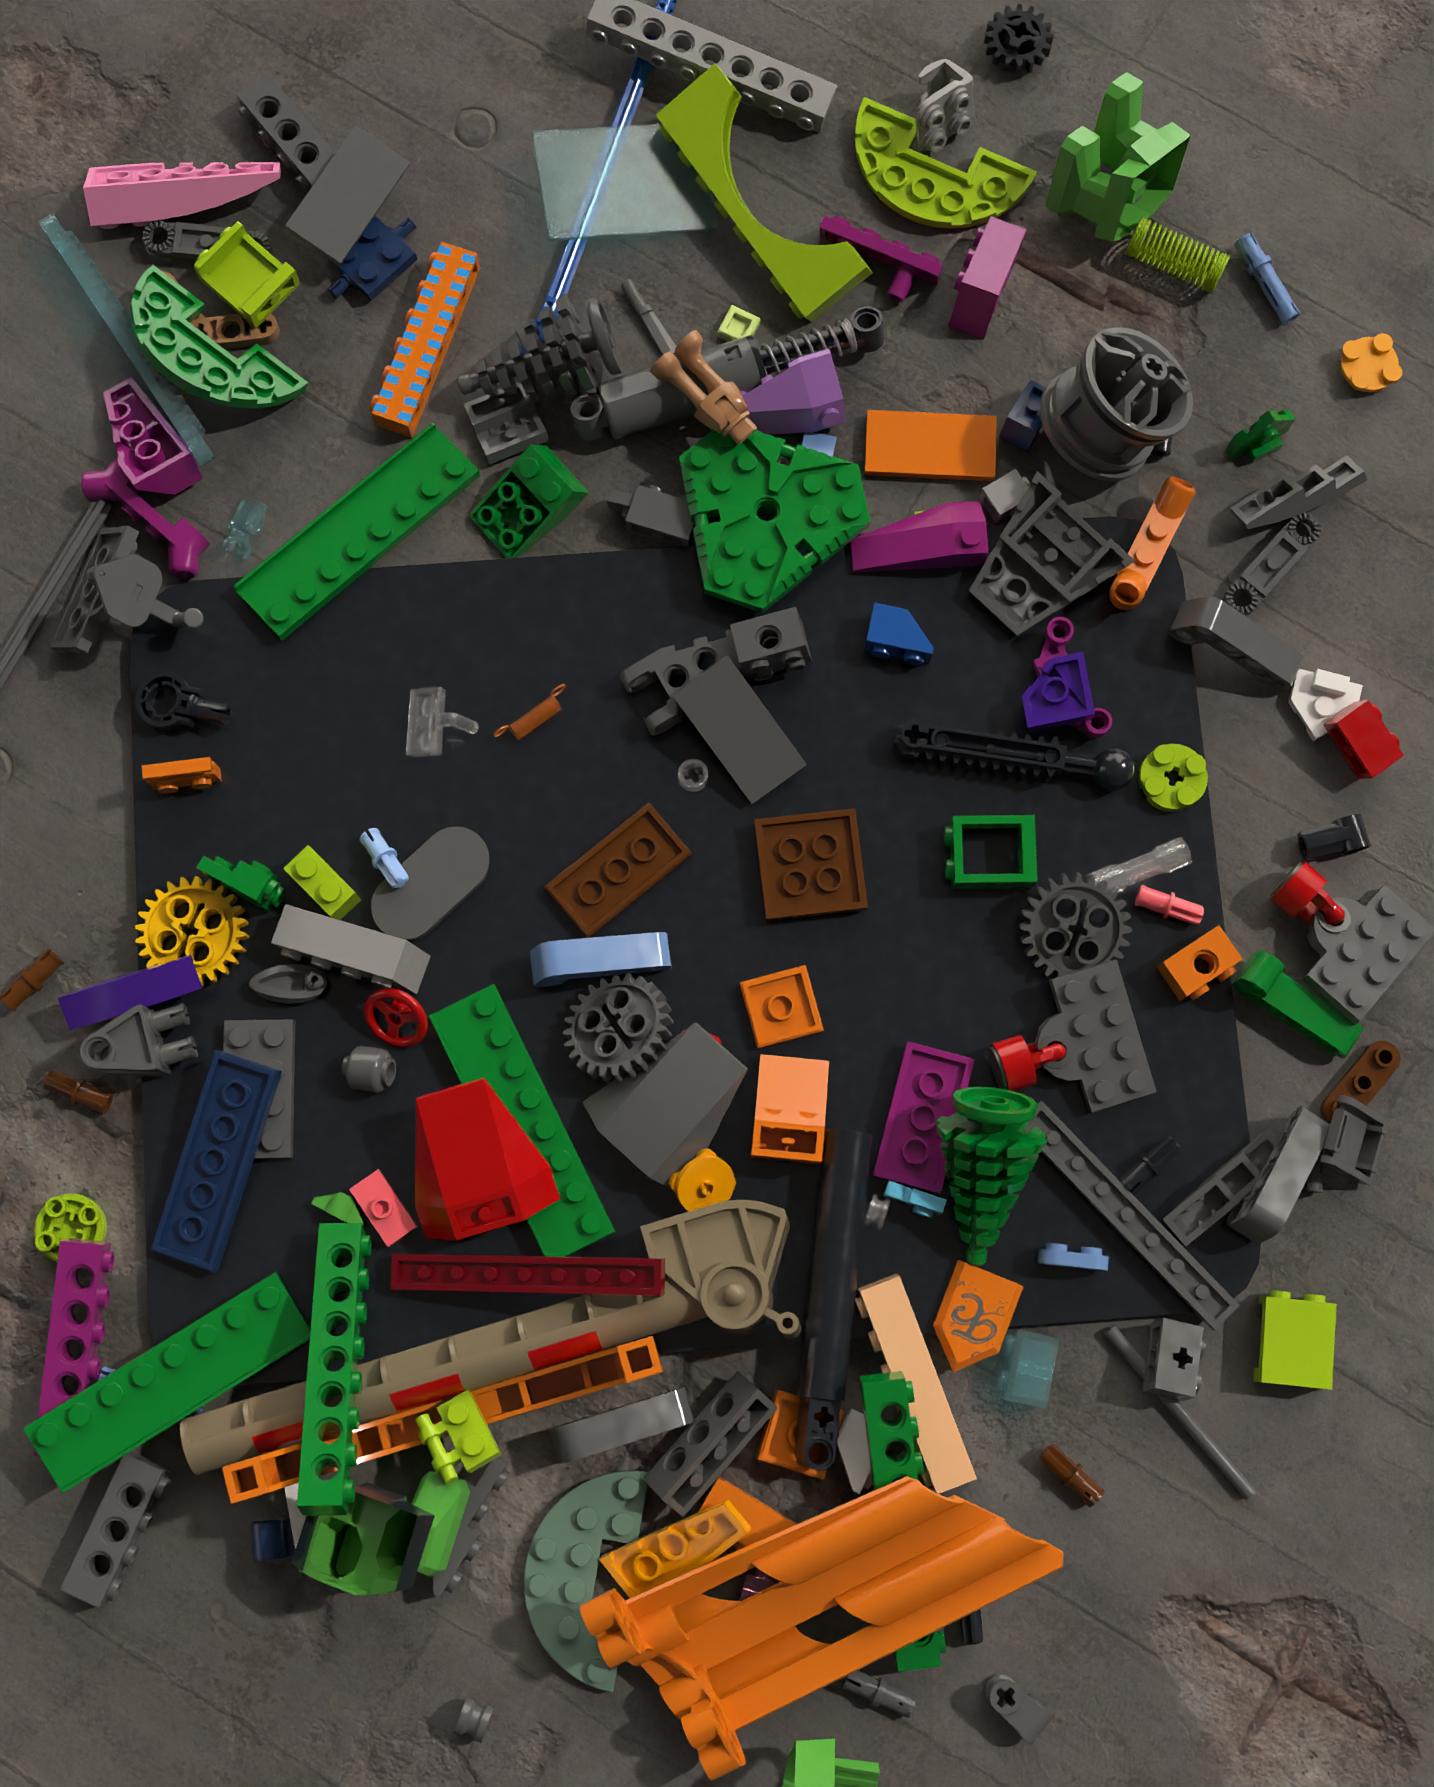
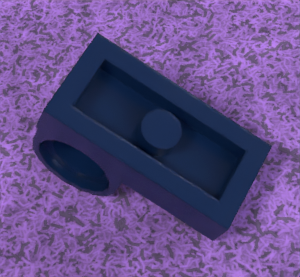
(1024, 419)
(272, 1539)

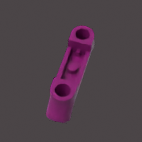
(183, 539)

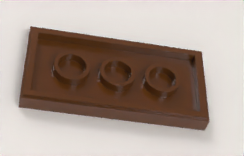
(618, 870)

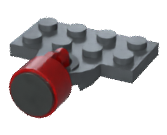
(1357, 943)
(1086, 1041)

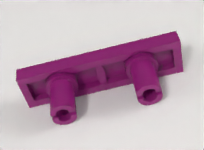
(894, 254)

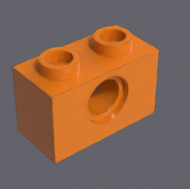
(1215, 950)

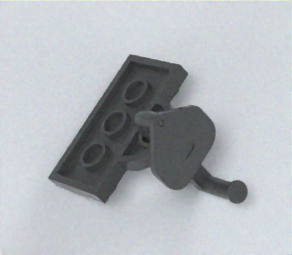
(118, 587)

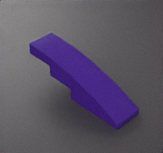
(123, 992)

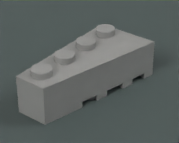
(350, 948)

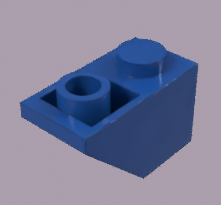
(897, 634)

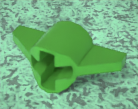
(340, 1206)

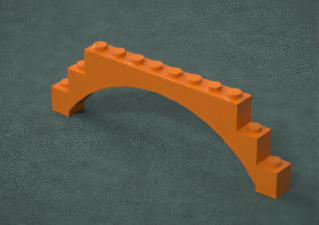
(496, 1402)

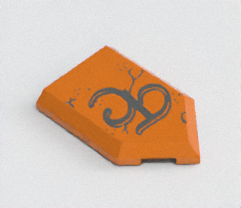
(974, 1315)

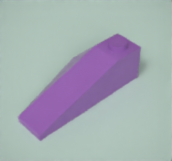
(799, 398)

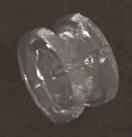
(697, 765)
(877, 1211)

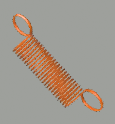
(520, 737)

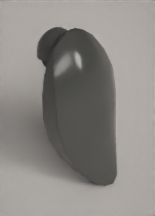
(289, 983)

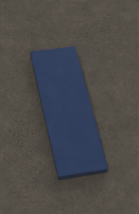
(216, 1161)

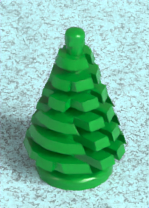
(988, 1160)

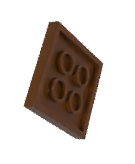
(810, 864)

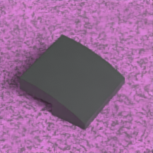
(505, 423)

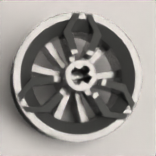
(1116, 404)

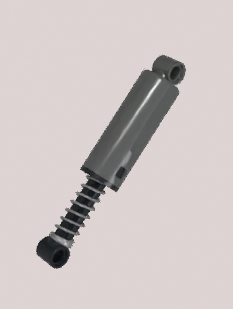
(643, 402)

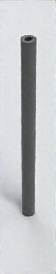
(1184, 1417)

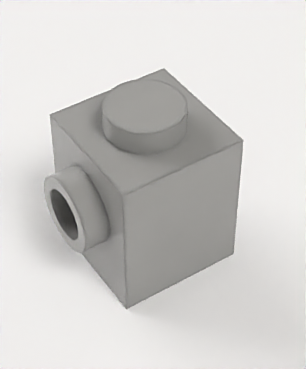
(1003, 496)

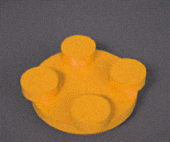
(1370, 363)
(703, 1181)

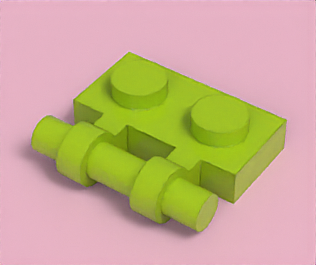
(468, 1431)

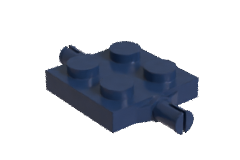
(375, 259)

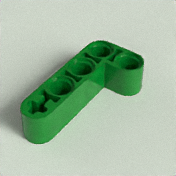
(1295, 1005)

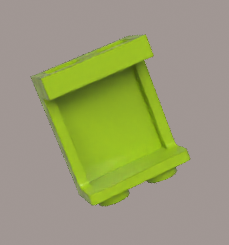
(245, 275)
(1296, 1341)

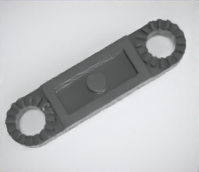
(189, 240)
(1273, 563)

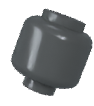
(369, 1069)

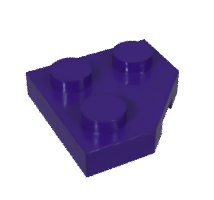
(1059, 694)

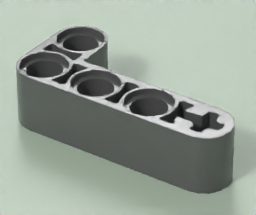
(1238, 638)
(1282, 1178)
(620, 1426)

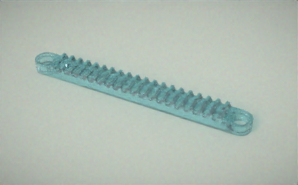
(119, 323)

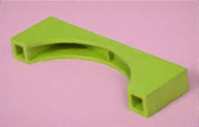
(701, 127)

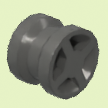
(474, 1719)

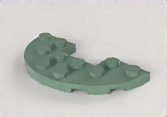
(565, 1566)

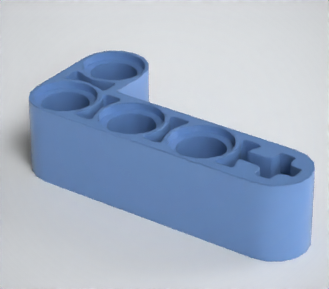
(599, 956)

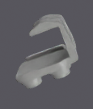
(945, 105)

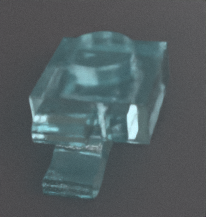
(245, 522)

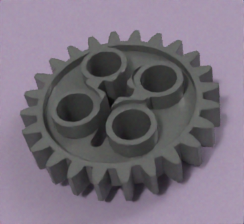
(1045, 919)
(591, 1046)

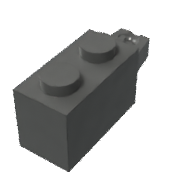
(654, 514)

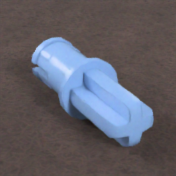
(384, 858)

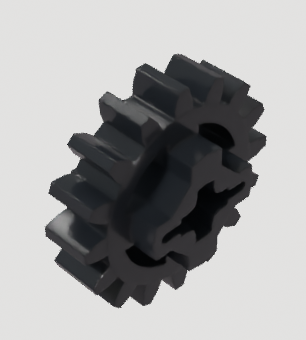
(1018, 38)

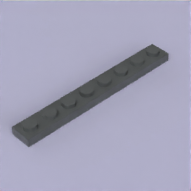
(1133, 1220)

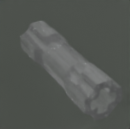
(1161, 860)

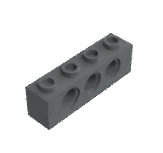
(267, 98)
(710, 1443)
(83, 1577)

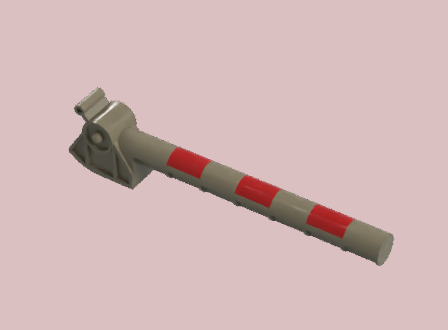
(715, 1267)

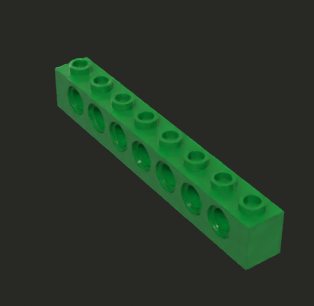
(877, 1393)
(333, 1495)

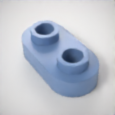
(1057, 1255)

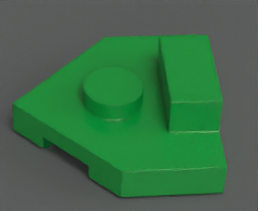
(1263, 436)

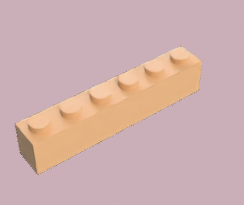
(904, 1350)

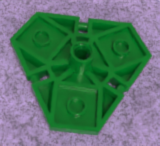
(813, 505)

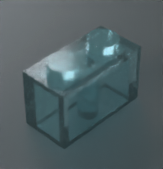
(1028, 1368)

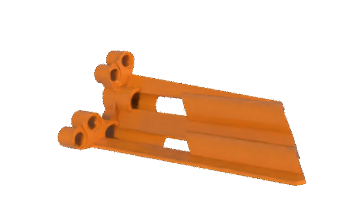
(886, 1557)

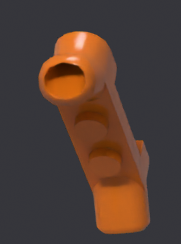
(1151, 543)

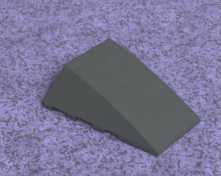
(1044, 560)
(672, 1106)

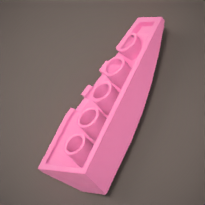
(154, 193)

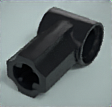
(1341, 836)

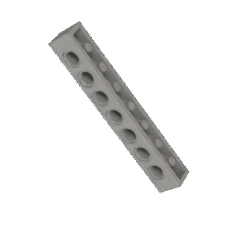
(706, 45)

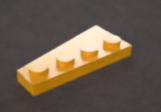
(675, 1549)

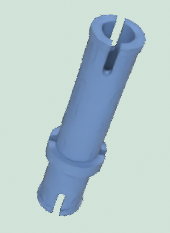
(1260, 267)

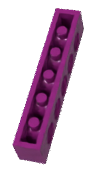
(64, 1326)

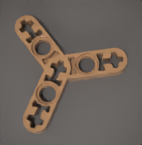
(216, 325)

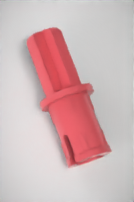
(1169, 905)

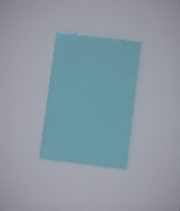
(618, 184)

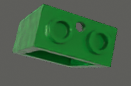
(1026, 852)

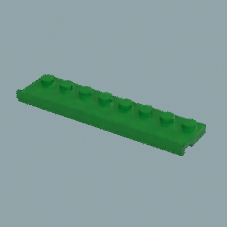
(356, 531)
(487, 1045)
(168, 1382)

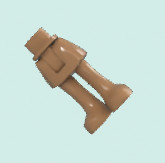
(720, 410)

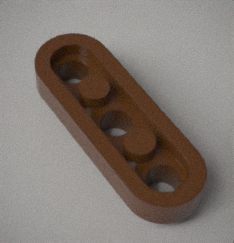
(1368, 1067)

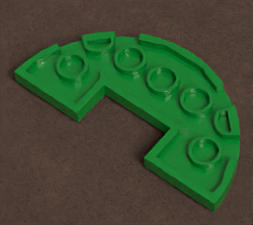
(196, 363)

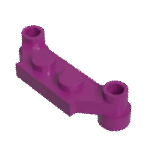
(1055, 647)

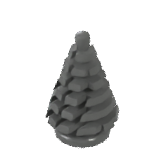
(557, 353)

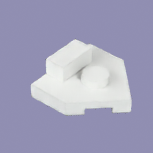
(1320, 697)

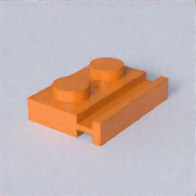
(169, 776)

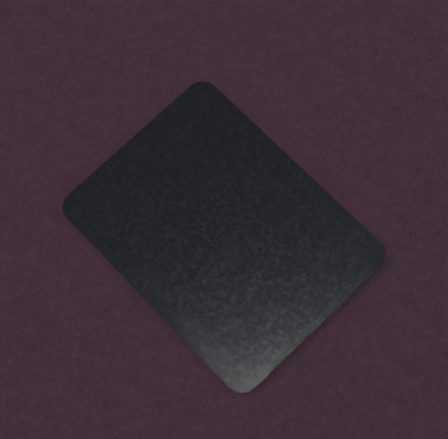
(324, 759)

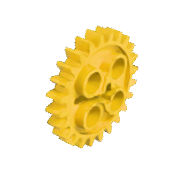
(163, 922)

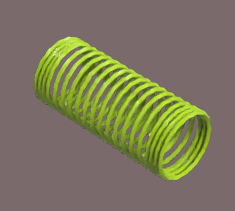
(1211, 273)

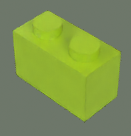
(322, 883)

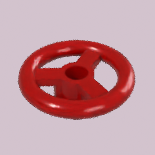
(399, 1011)

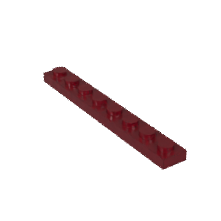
(528, 1274)

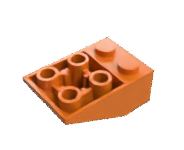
(790, 1109)

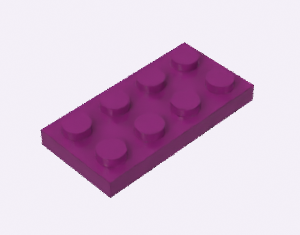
(921, 1095)

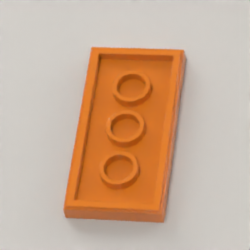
(930, 445)

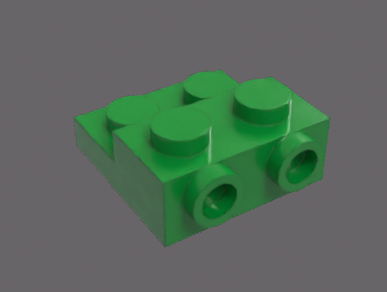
(248, 881)

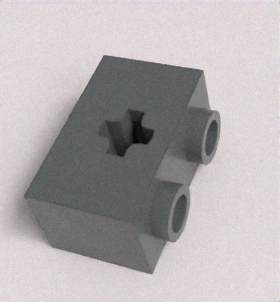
(1162, 1373)

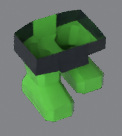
(384, 1537)

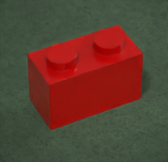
(1364, 739)

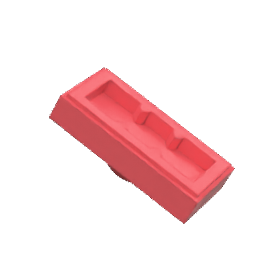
(383, 1208)

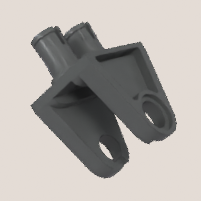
(137, 1043)

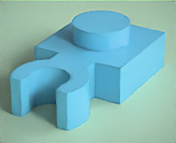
(923, 1203)

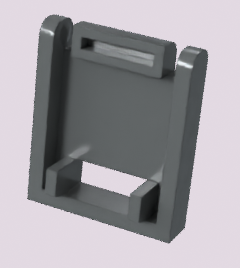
(1346, 1138)

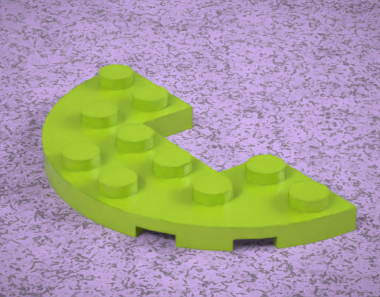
(925, 187)

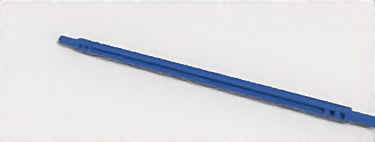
(623, 117)

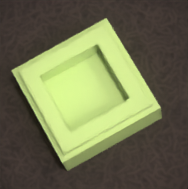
(738, 324)

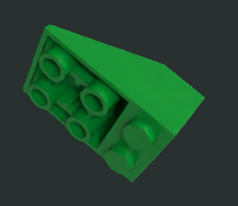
(528, 501)

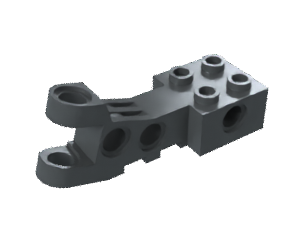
(745, 645)

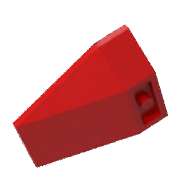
(475, 1164)

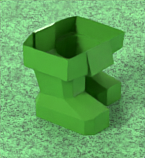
(1142, 161)

